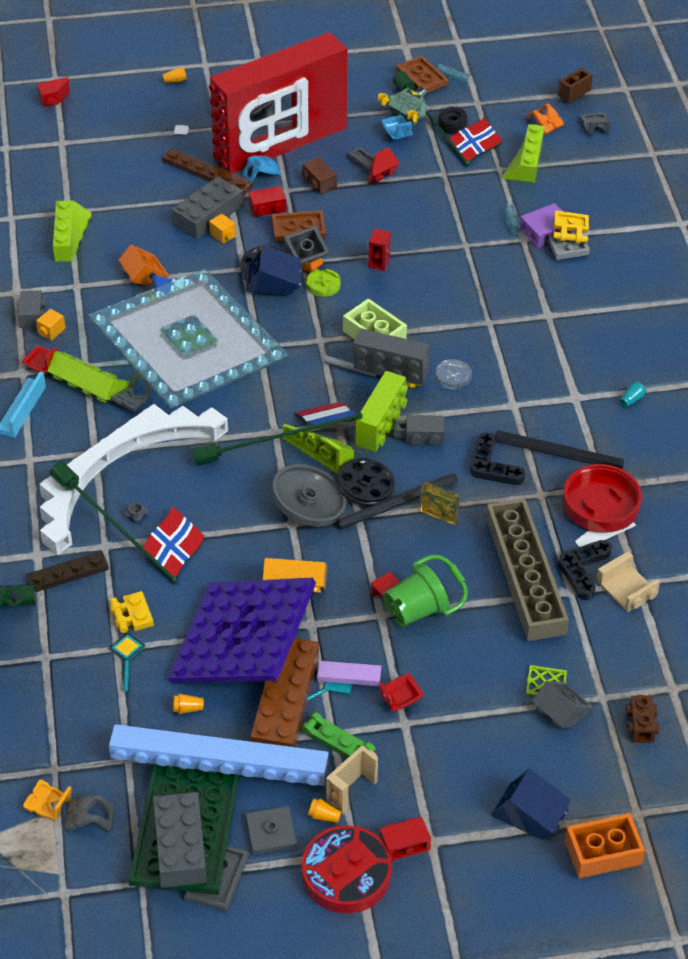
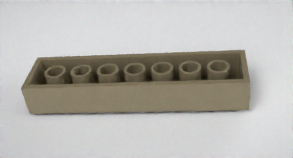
(526, 570)

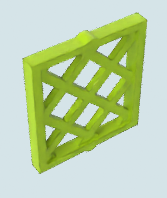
(546, 670)

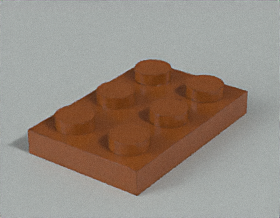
(423, 74)
(290, 223)

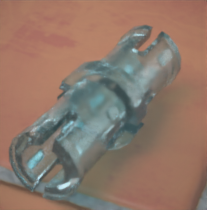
(454, 73)
(512, 219)

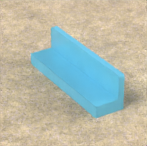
(22, 406)

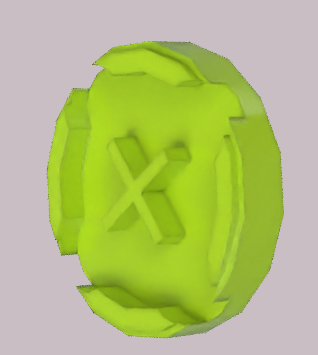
(323, 283)

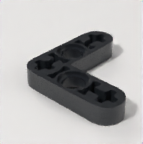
(484, 463)
(578, 564)

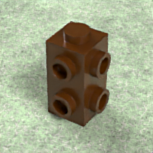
(642, 719)

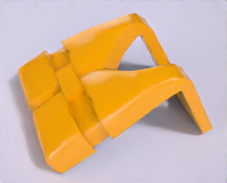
(43, 797)

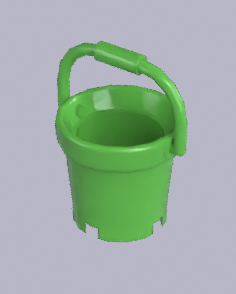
(422, 593)

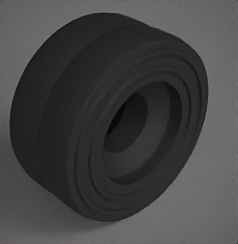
(452, 119)

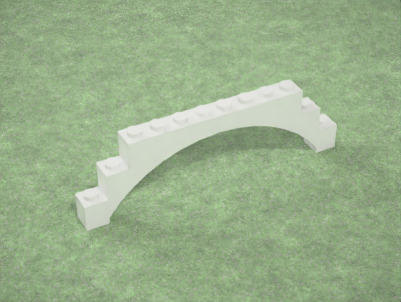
(145, 429)

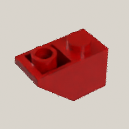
(382, 164)

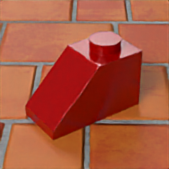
(53, 91)

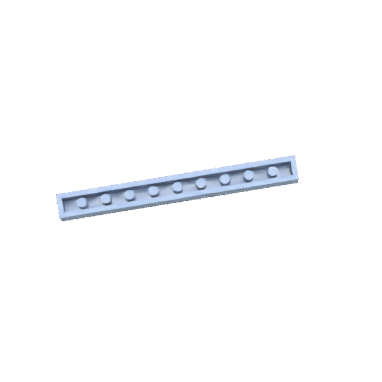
(219, 755)

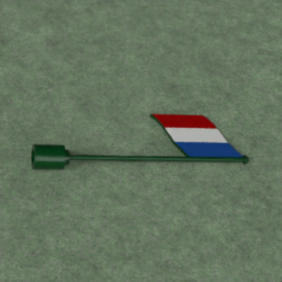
(314, 417)

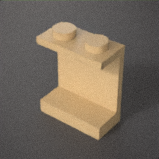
(625, 583)
(360, 763)

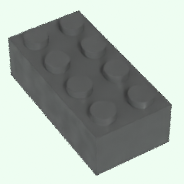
(205, 204)
(382, 352)
(179, 840)

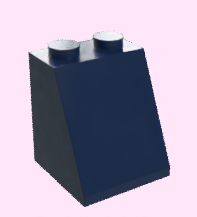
(273, 272)
(532, 805)

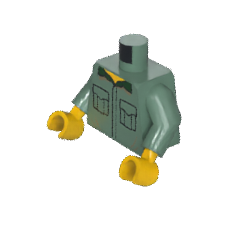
(406, 103)

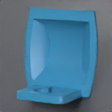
(397, 127)
(262, 164)

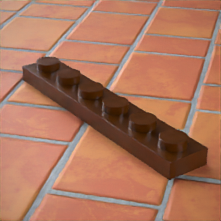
(204, 170)

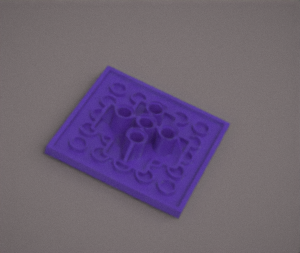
(242, 631)

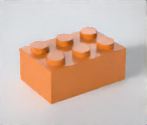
(604, 845)

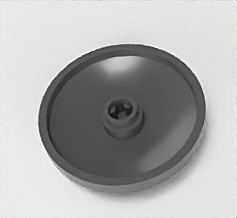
(308, 495)

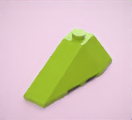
(323, 449)

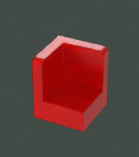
(383, 584)

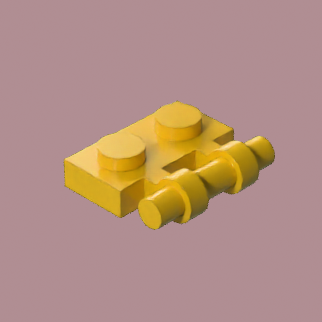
(571, 222)
(137, 609)

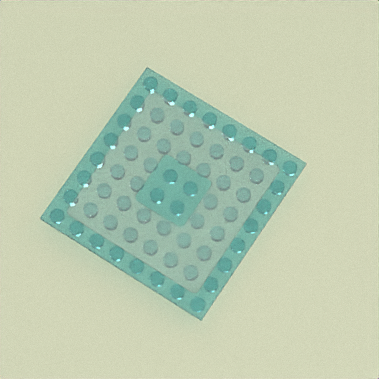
(188, 337)

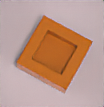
(312, 265)

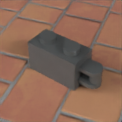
(421, 429)

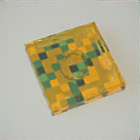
(439, 503)

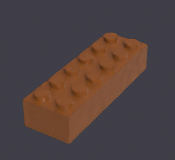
(286, 699)

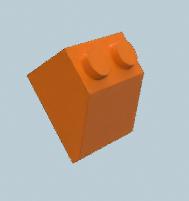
(140, 264)

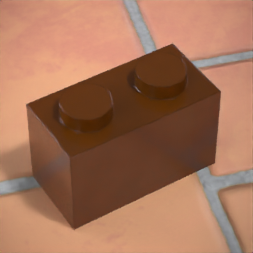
(575, 85)
(319, 175)

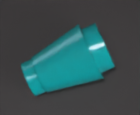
(633, 393)

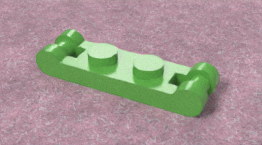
(333, 736)

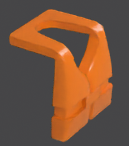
(549, 121)

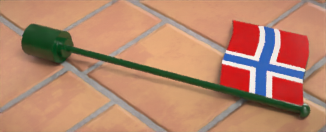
(467, 142)
(168, 544)

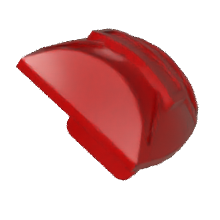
(39, 359)
(400, 692)

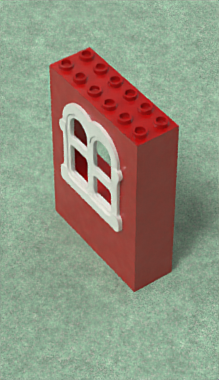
(318, 88)

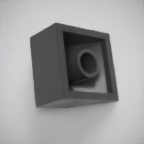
(306, 245)
(561, 704)

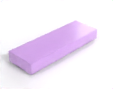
(349, 673)

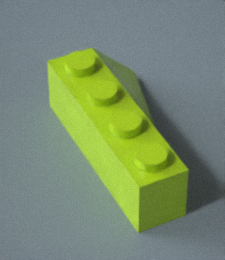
(526, 161)
(69, 226)
(86, 376)

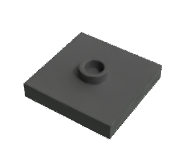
(271, 830)

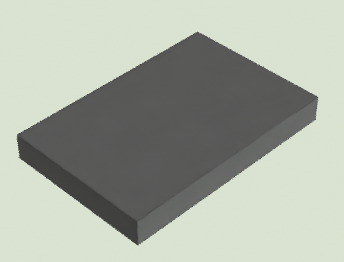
(232, 872)

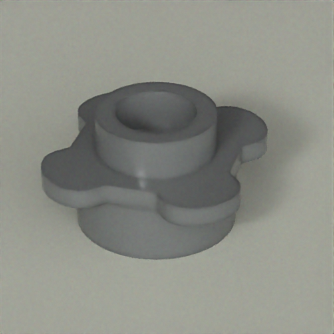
(136, 511)

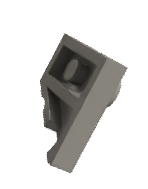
(567, 249)

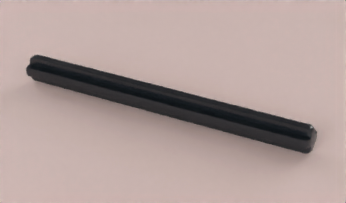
(558, 449)
(392, 502)

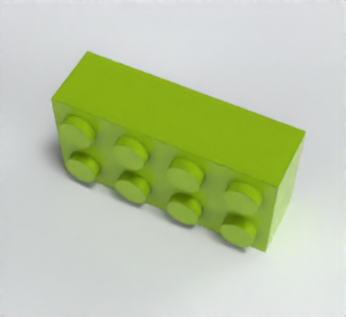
(381, 411)

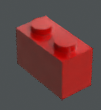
(267, 201)
(379, 249)
(406, 838)

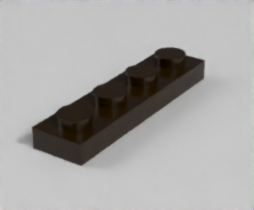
(68, 571)

